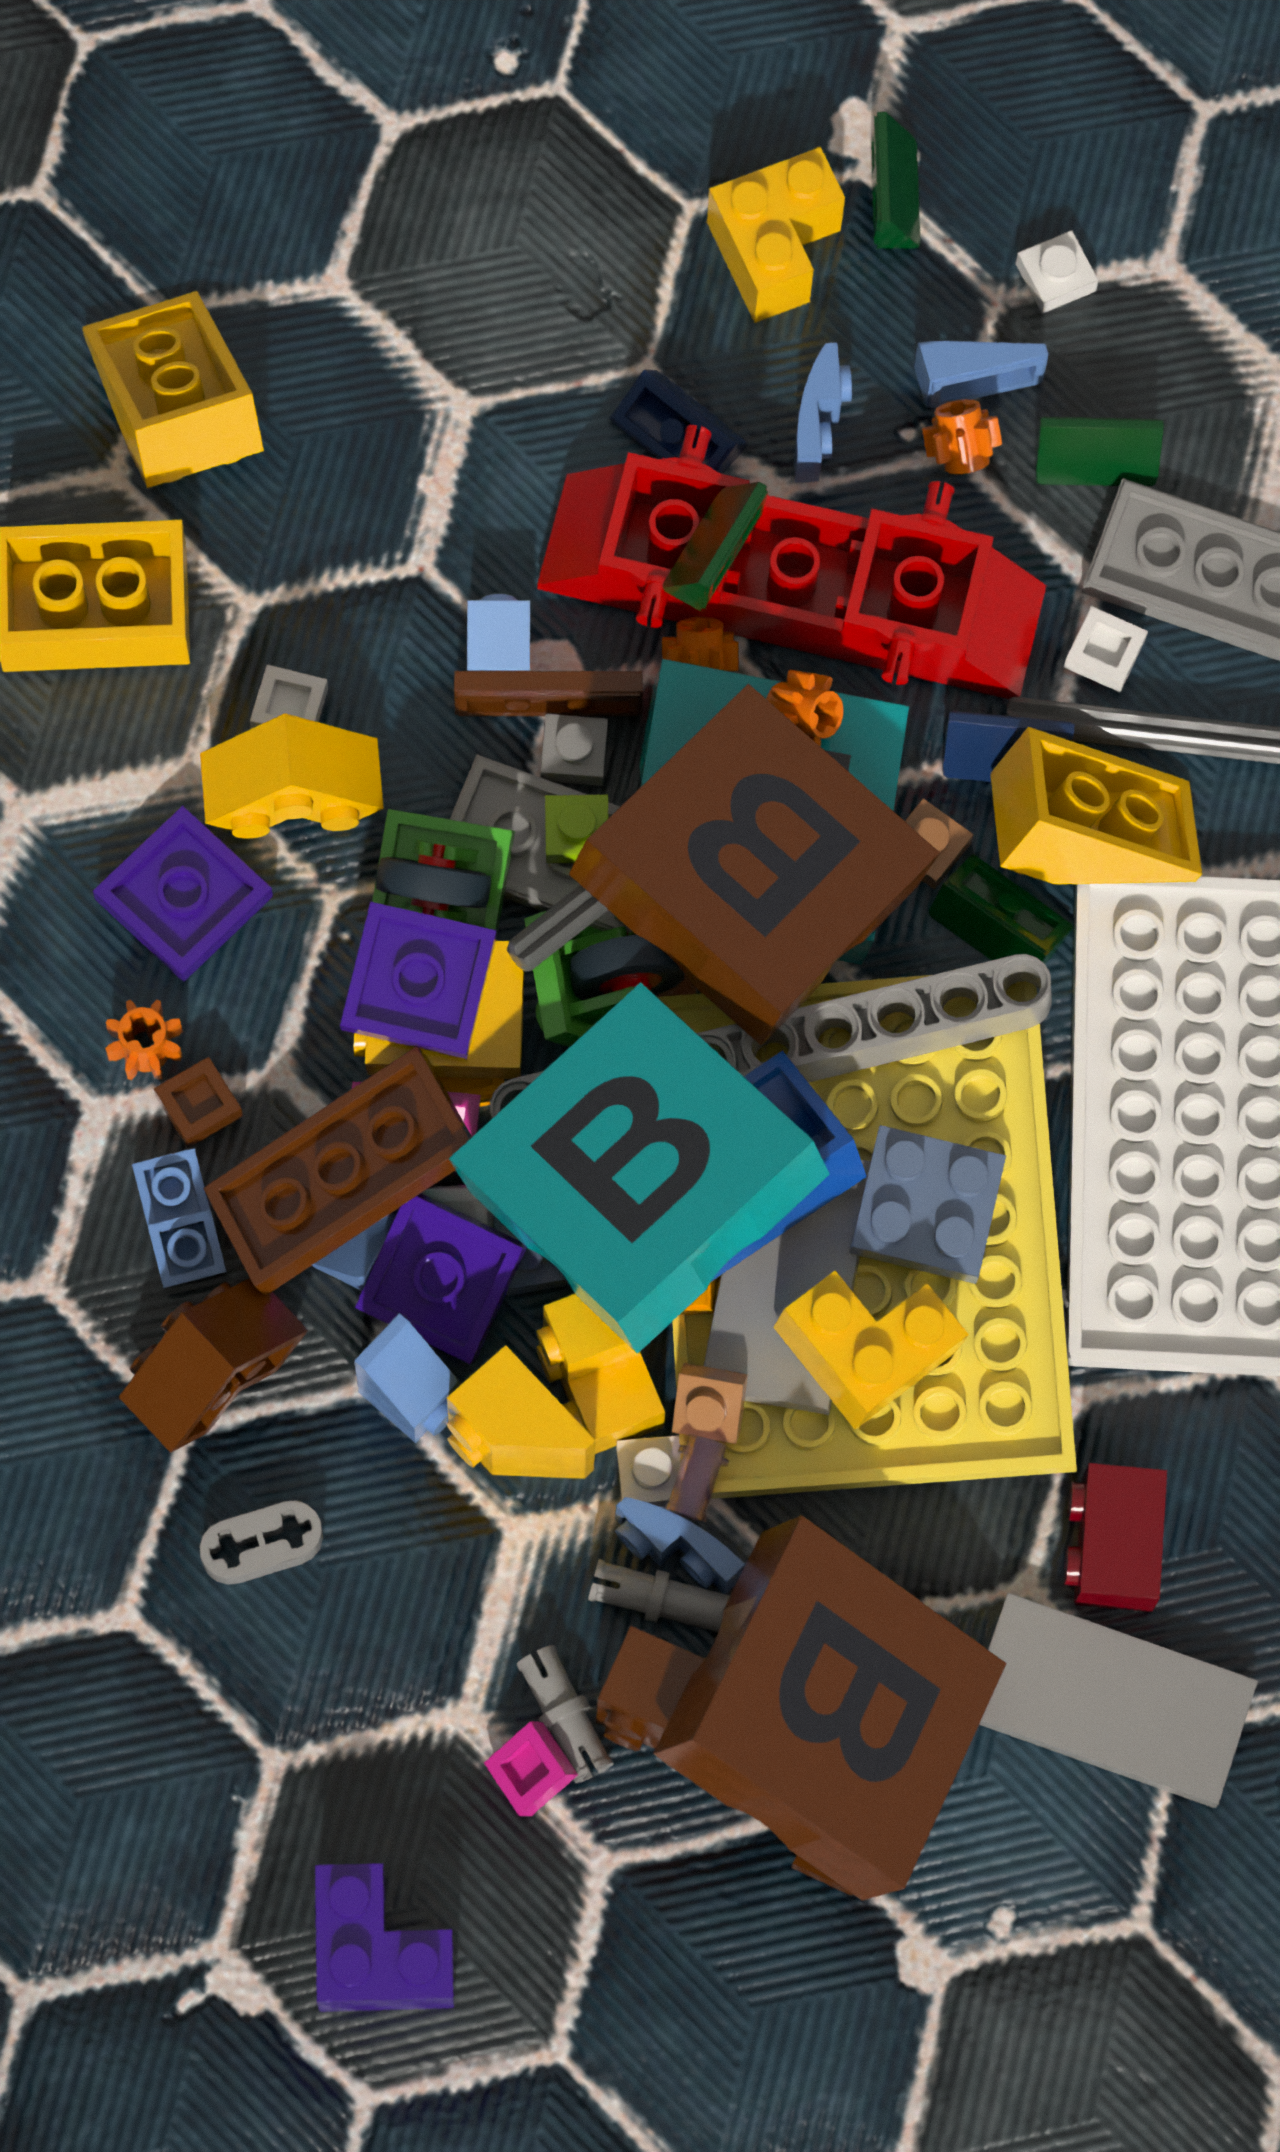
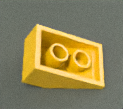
(174, 389)
(1091, 816)

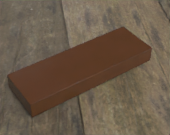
(548, 693)

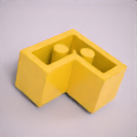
(766, 221)
(291, 772)
(866, 1360)
(599, 1373)

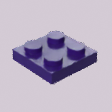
(183, 893)
(418, 980)
(442, 1276)

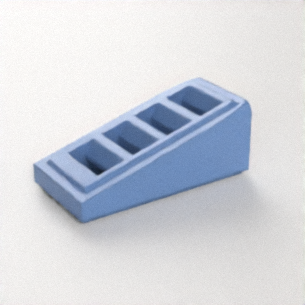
(976, 369)

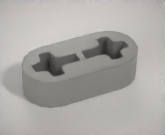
(256, 1527)

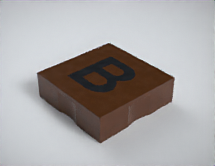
(753, 862)
(832, 1709)

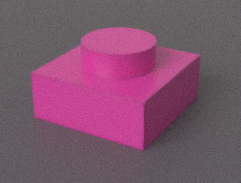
(530, 1768)

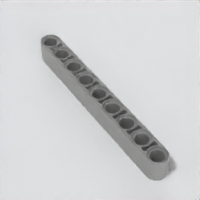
(863, 1014)

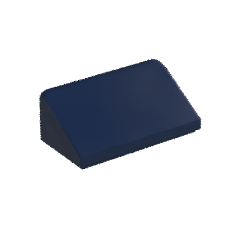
(658, 414)
(979, 741)

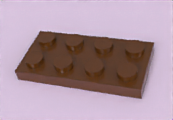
(339, 1171)

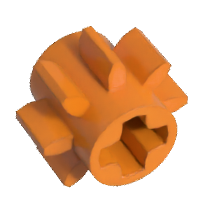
(962, 436)
(703, 644)
(809, 703)
(149, 1021)

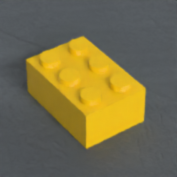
(93, 596)

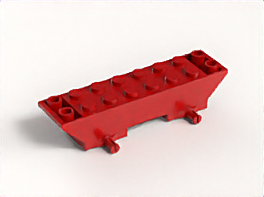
(809, 578)

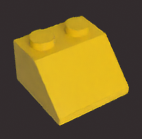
(516, 1424)

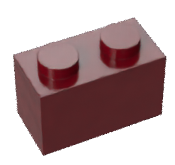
(1117, 1537)

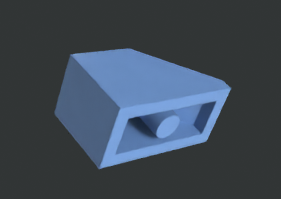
(406, 1380)

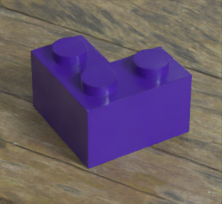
(362, 1962)

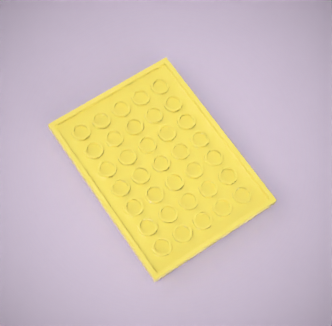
(1006, 1390)

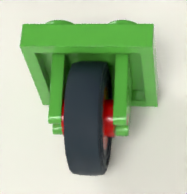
(444, 868)
(592, 976)

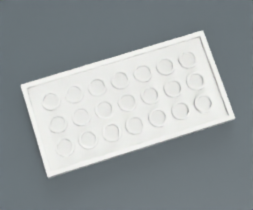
(1175, 1127)

